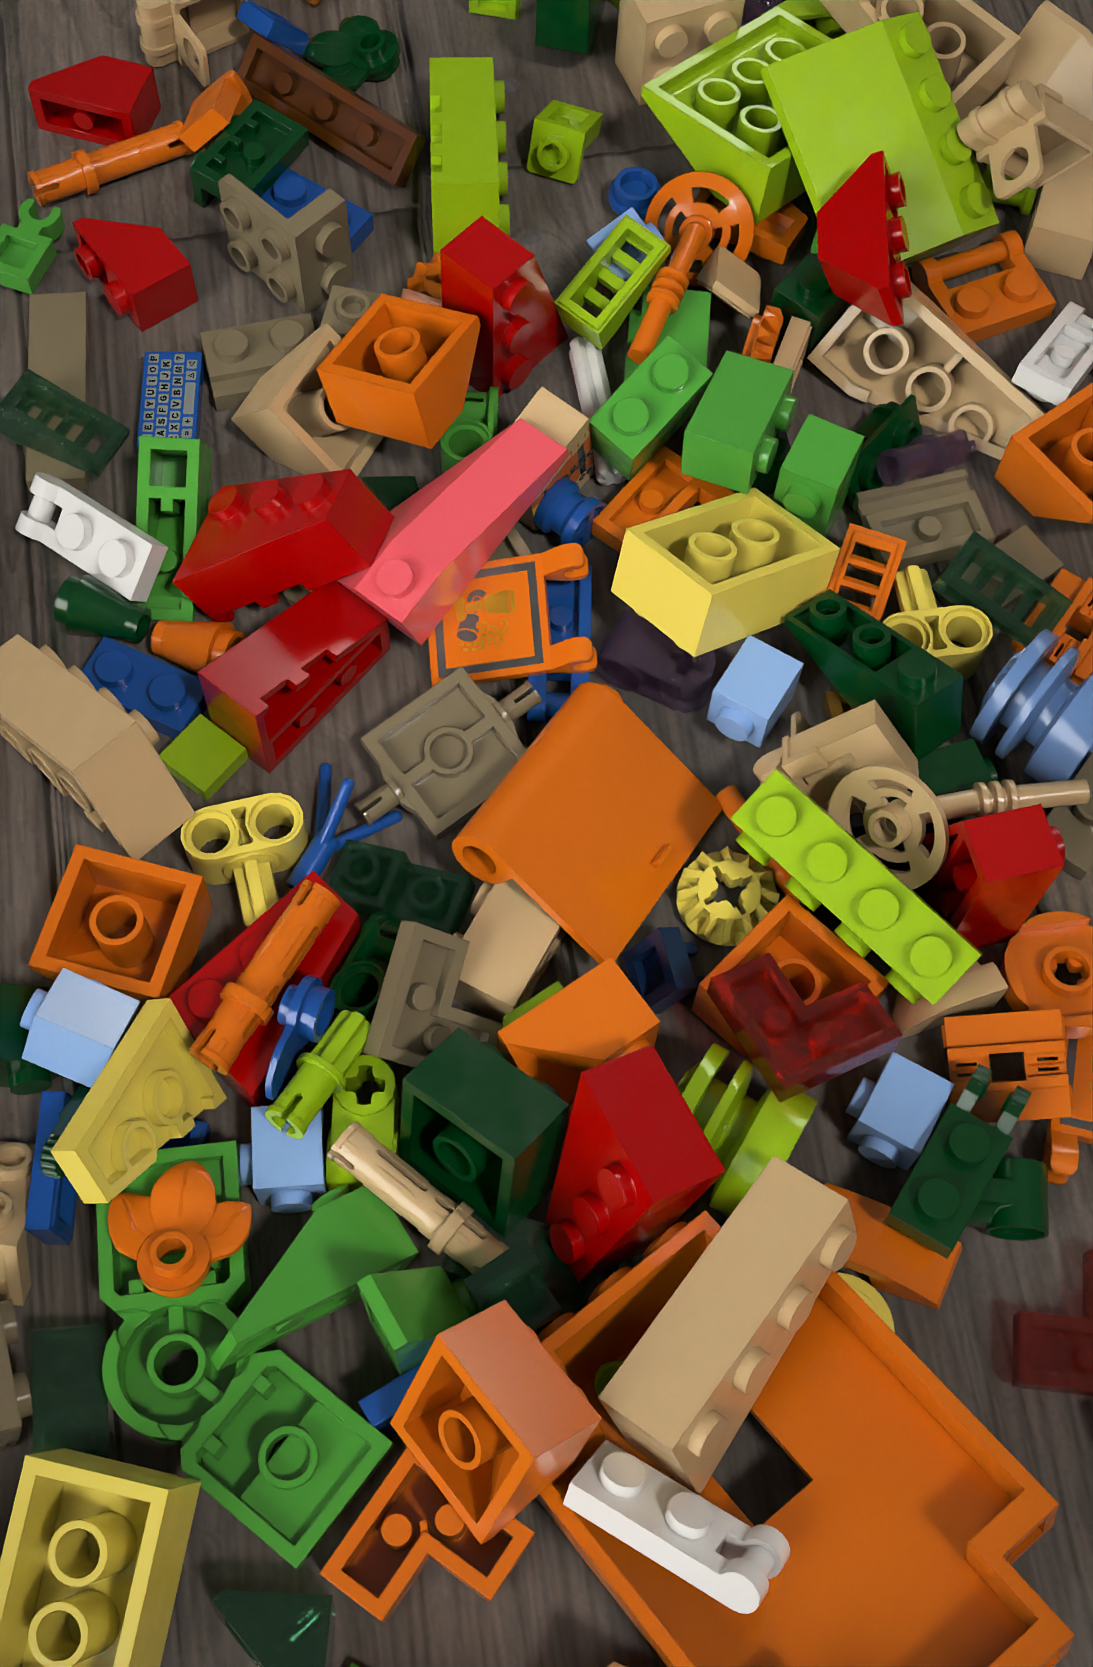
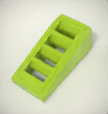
(613, 312)

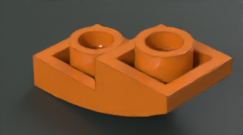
(894, 1259)

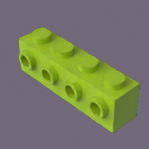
(856, 887)

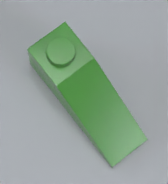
(171, 509)
(320, 1270)
(411, 1310)

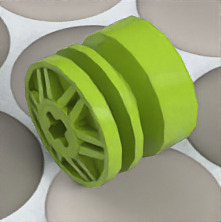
(740, 1128)

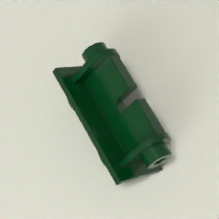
(885, 428)

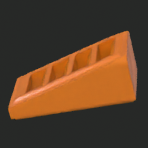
(876, 540)

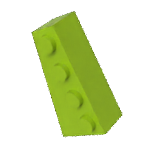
(466, 146)

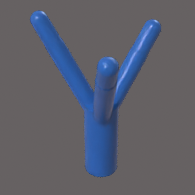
(326, 823)

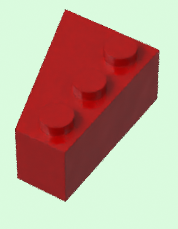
(503, 286)
(281, 536)
(293, 671)
(995, 873)
(200, 994)
(626, 1164)

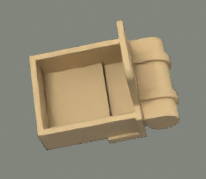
(188, 31)
(1026, 137)
(828, 752)

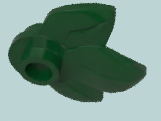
(355, 52)

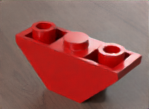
(863, 241)

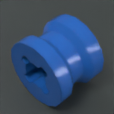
(567, 512)

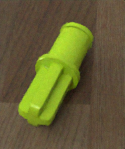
(320, 1074)

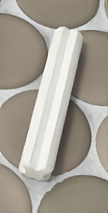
(593, 392)

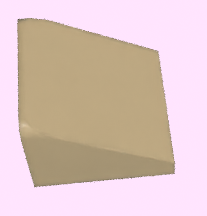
(732, 282)

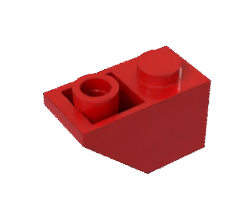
(138, 269)

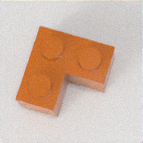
(407, 1527)

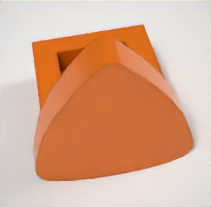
(214, 109)

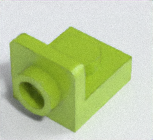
(560, 138)

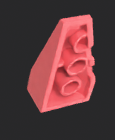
(454, 528)

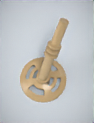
(907, 816)

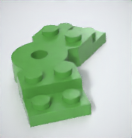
(253, 1433)

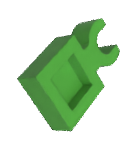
(29, 248)

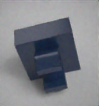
(662, 968)

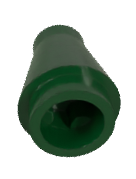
(97, 610)

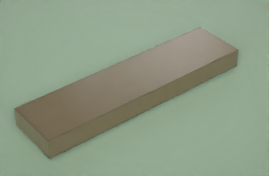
(61, 355)

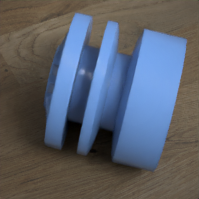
(1040, 708)

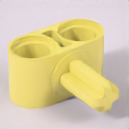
(936, 627)
(248, 856)

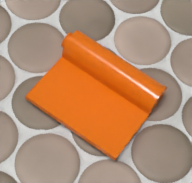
(591, 821)

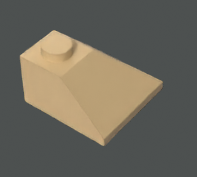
(293, 418)

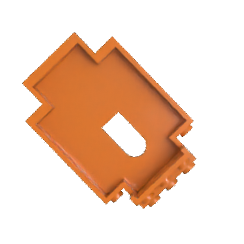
(891, 1542)

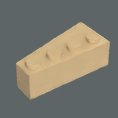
(967, 40)
(89, 747)
(730, 1323)

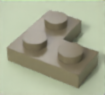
(418, 997)

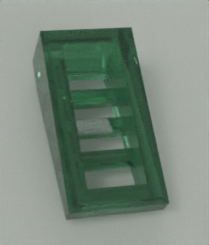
(38, 392)
(1014, 575)

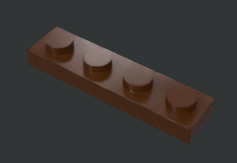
(330, 110)

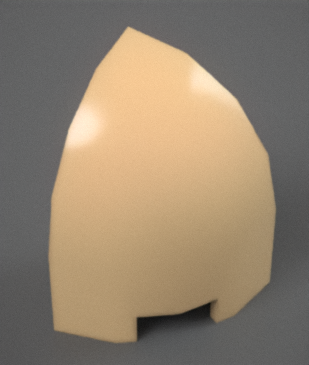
(972, 994)

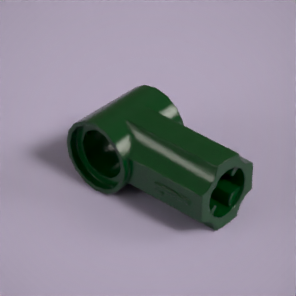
(1014, 1201)

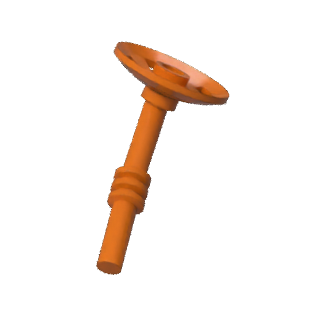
(689, 245)

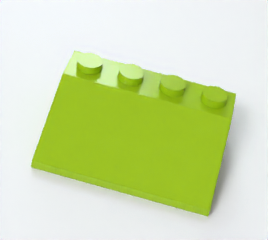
(889, 95)
(723, 113)

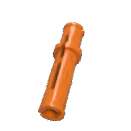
(106, 164)
(250, 998)

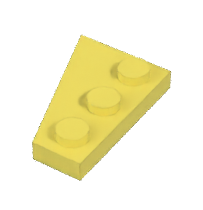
(136, 1105)

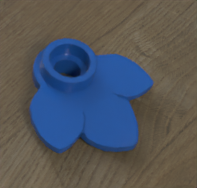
(306, 1016)

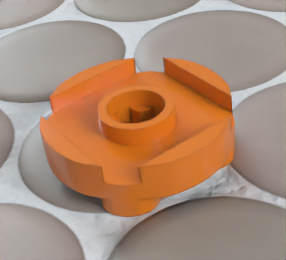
(1033, 959)

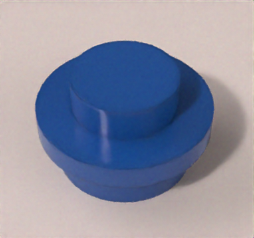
(633, 188)

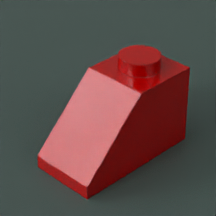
(97, 100)

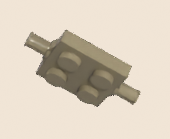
(445, 752)

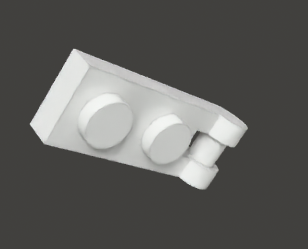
(1058, 358)
(92, 537)
(678, 1528)

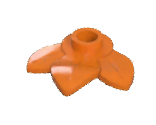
(178, 1218)

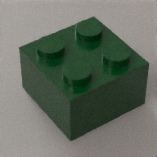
(482, 1130)

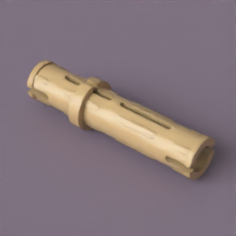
(415, 1199)

